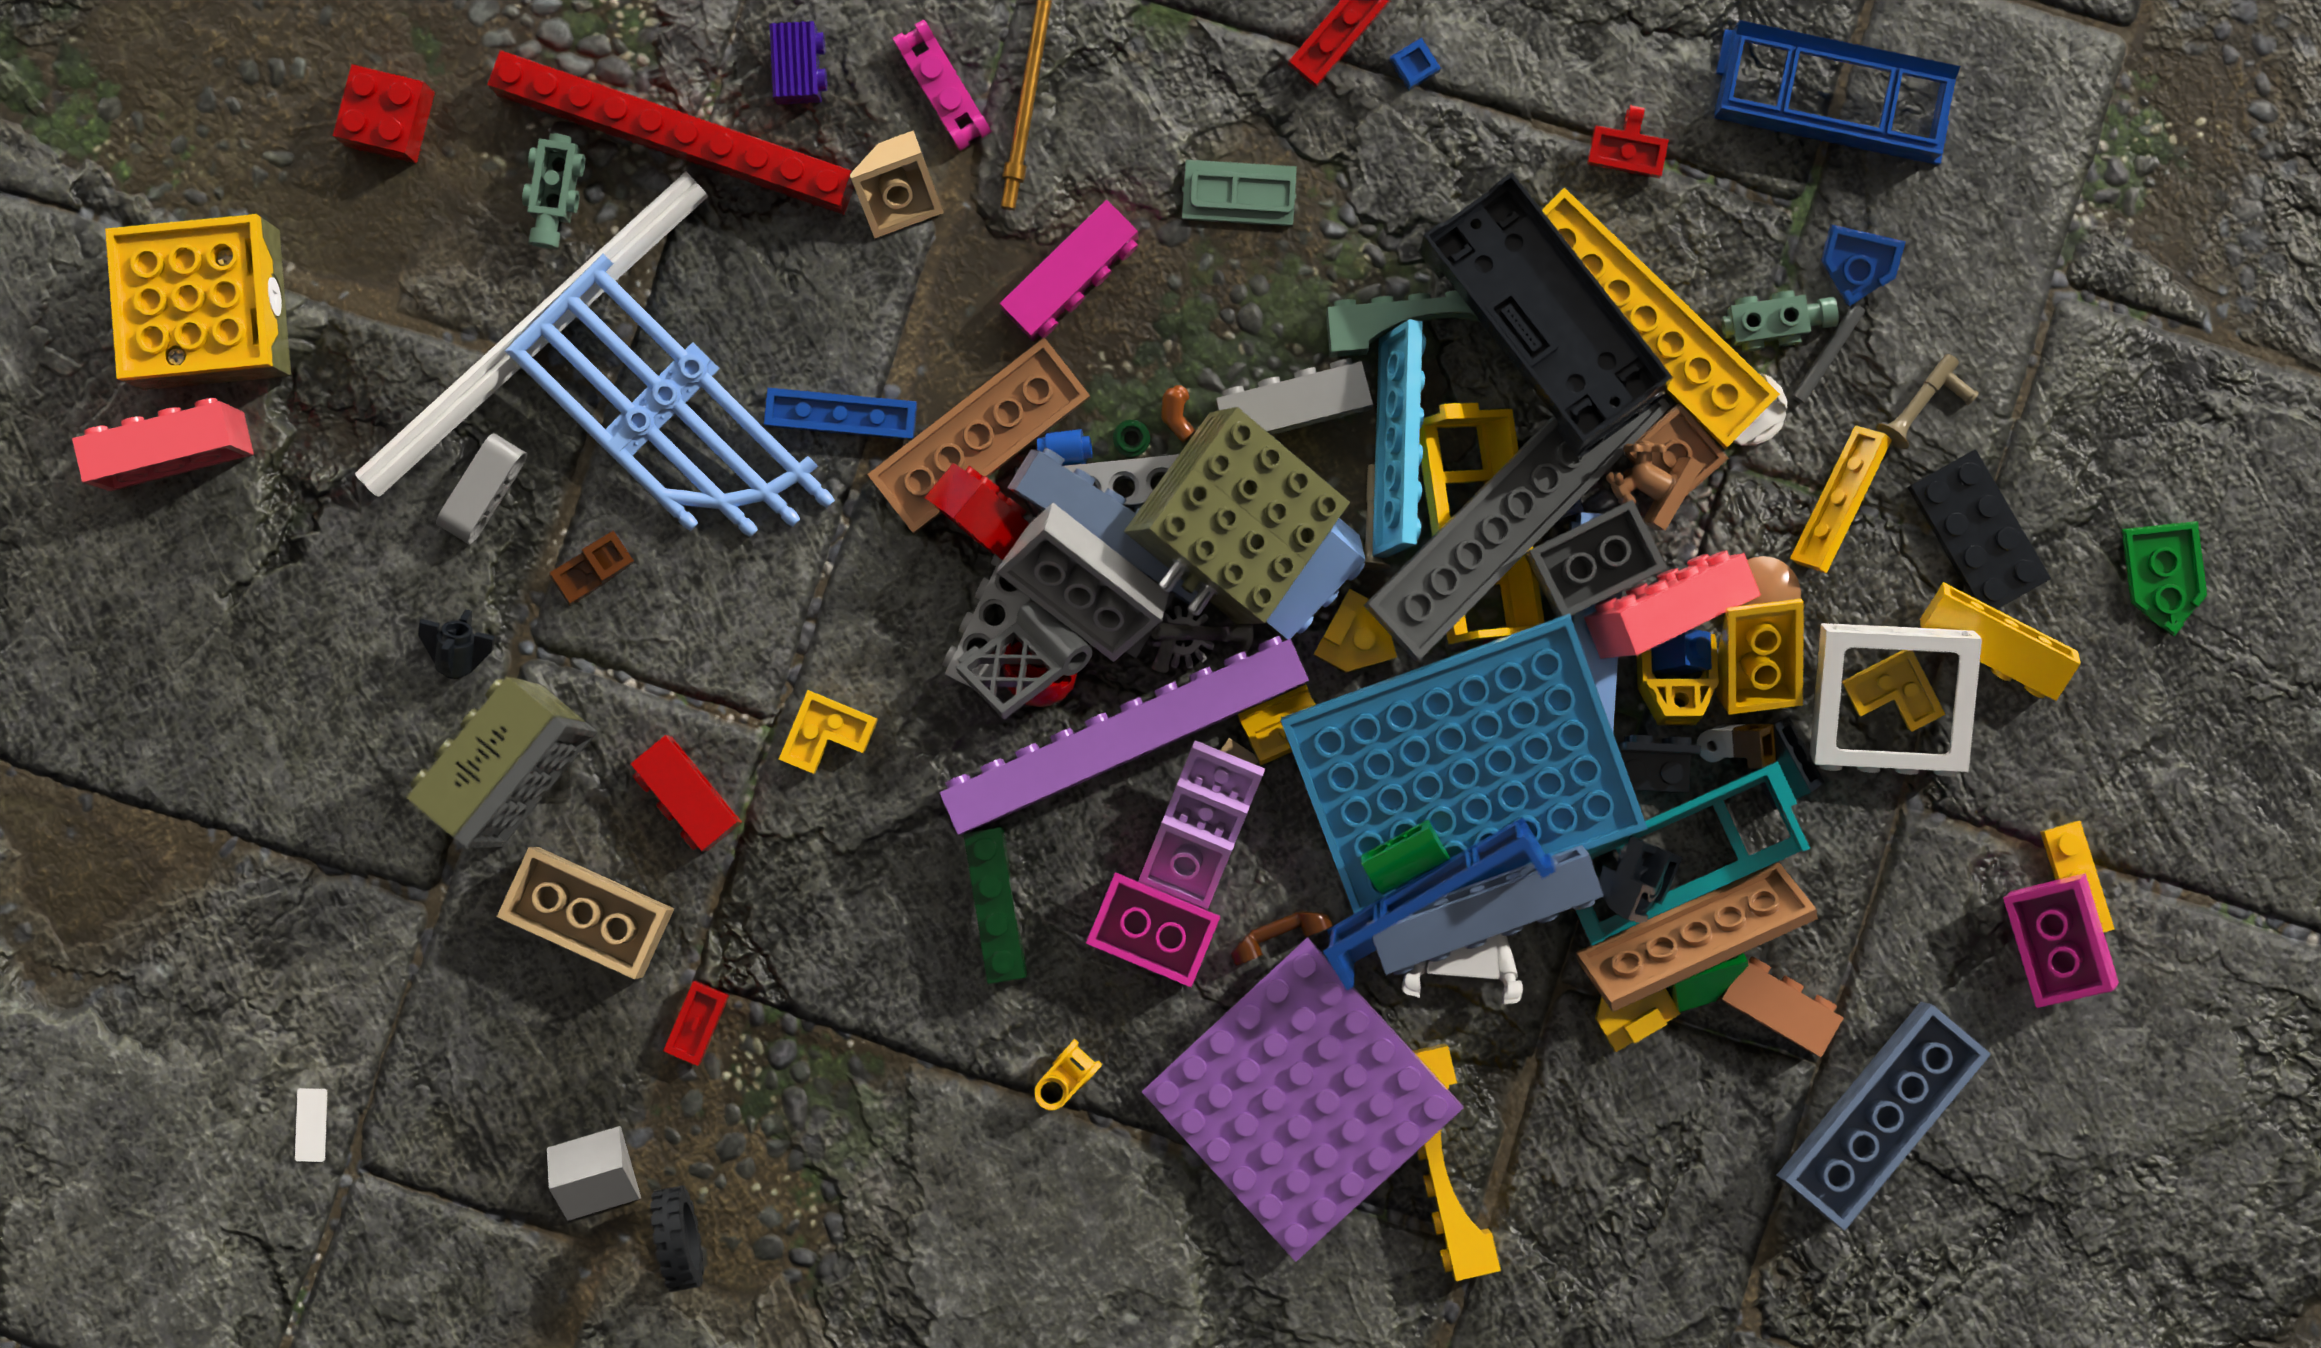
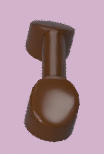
(1249, 946)

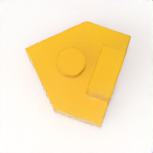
(1355, 637)
(1636, 1019)

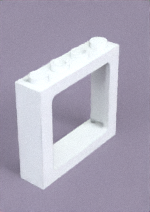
(1832, 645)

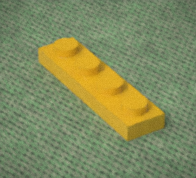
(1841, 499)

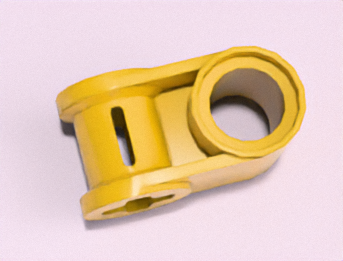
(1067, 1075)

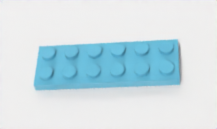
(1397, 439)

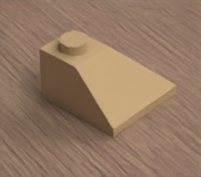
(895, 186)

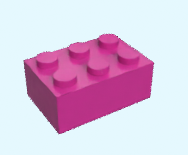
(1153, 929)
(2061, 940)

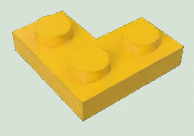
(1899, 680)
(822, 721)

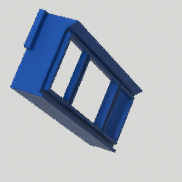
(1824, 128)
(1492, 856)

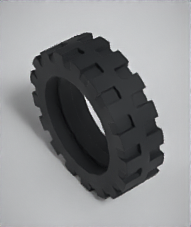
(677, 1238)

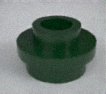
(1131, 426)

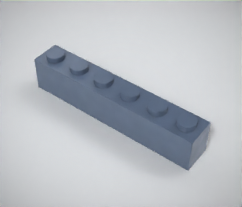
(1045, 480)
(1488, 909)

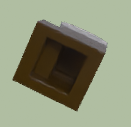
(1739, 741)

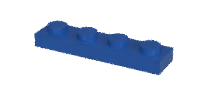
(840, 413)

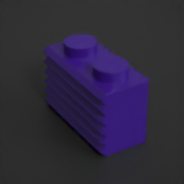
(796, 62)

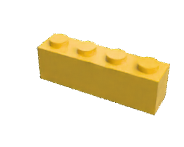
(2007, 644)

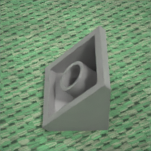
(591, 1173)

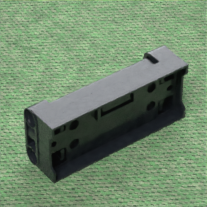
(1547, 314)

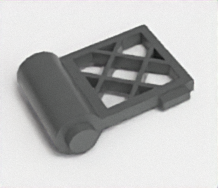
(1049, 643)

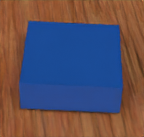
(1415, 64)

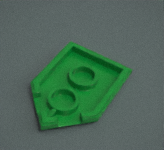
(2165, 572)

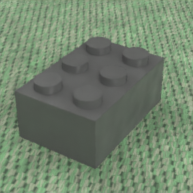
(1595, 560)

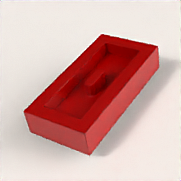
(696, 1023)

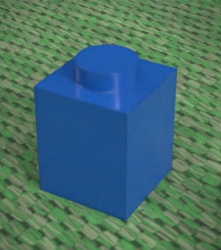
(1683, 654)

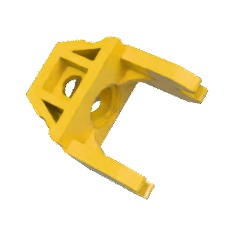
(1691, 693)

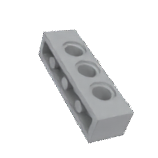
(1138, 471)
(975, 626)

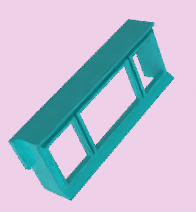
(1746, 863)

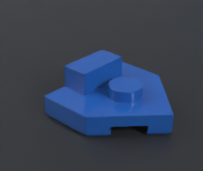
(1860, 261)

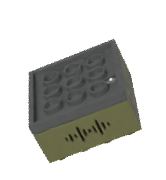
(500, 763)

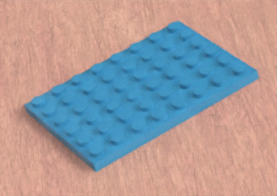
(1469, 749)

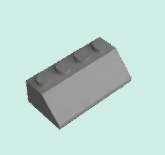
(1084, 583)

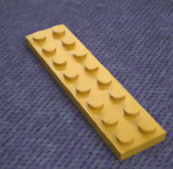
(1705, 370)

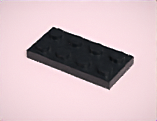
(1979, 531)

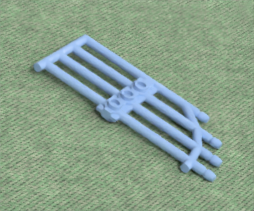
(657, 404)

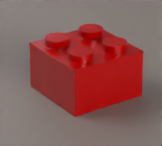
(383, 113)
(979, 509)

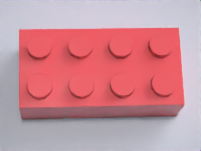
(162, 445)
(1671, 604)

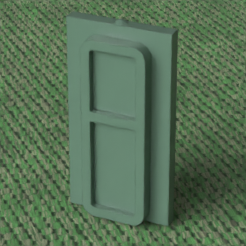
(1239, 193)

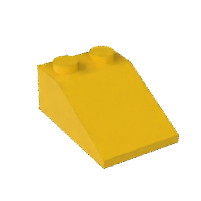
(1761, 657)

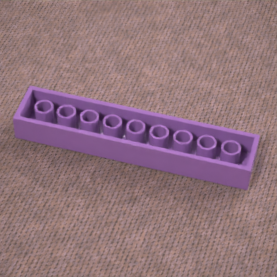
(1124, 737)

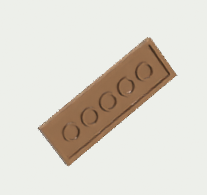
(981, 431)
(1696, 936)

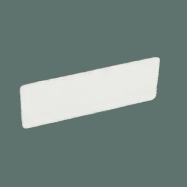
(311, 1125)

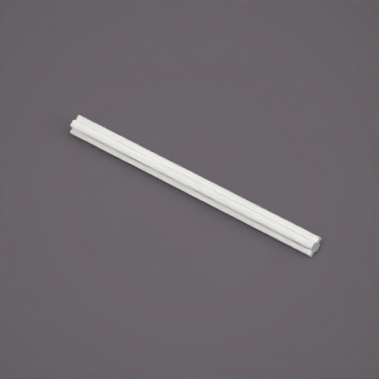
(497, 366)

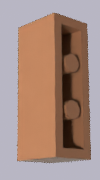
(1783, 1007)

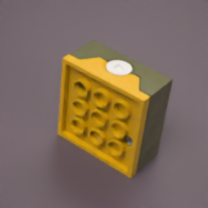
(198, 302)

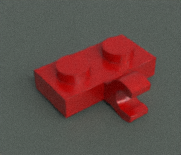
(1628, 149)

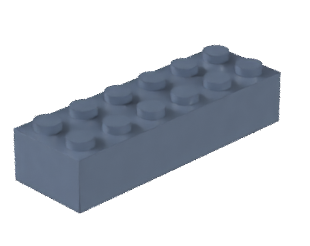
(1883, 1114)

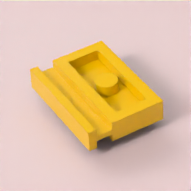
(1264, 725)

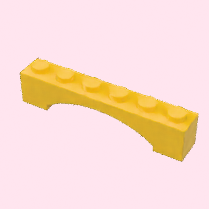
(1468, 1249)

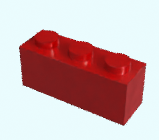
(684, 794)

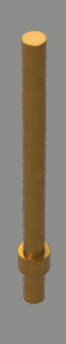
(1014, 170)

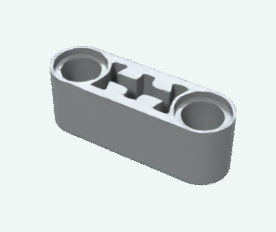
(481, 488)

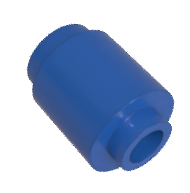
(1068, 444)

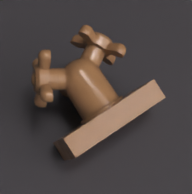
(1665, 488)

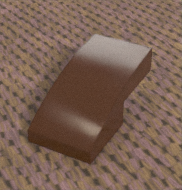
(591, 568)

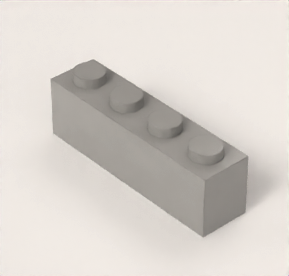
(1303, 400)

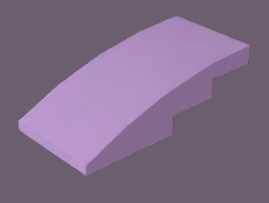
(1201, 824)

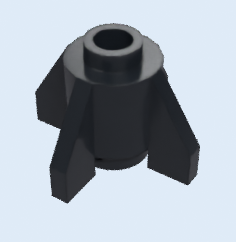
(455, 647)

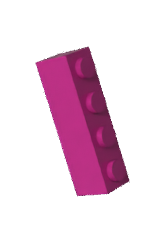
(1070, 270)

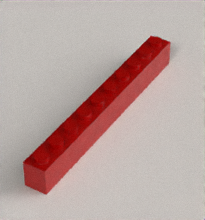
(671, 132)

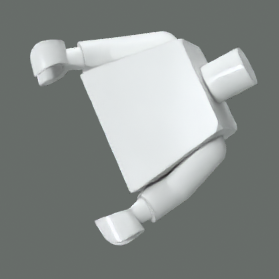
(1487, 961)

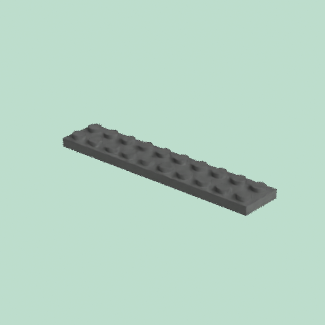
(1494, 533)

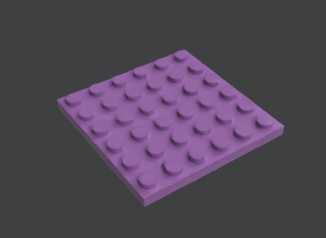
(1302, 1099)

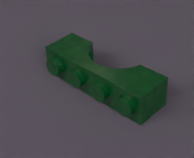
(995, 905)

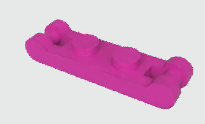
(941, 85)

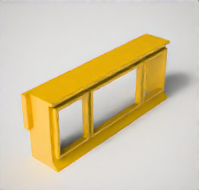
(1497, 446)

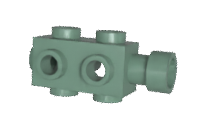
(549, 184)
(1772, 322)

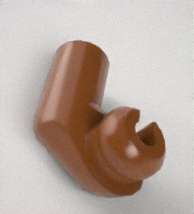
(1172, 412)

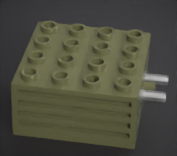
(1236, 518)

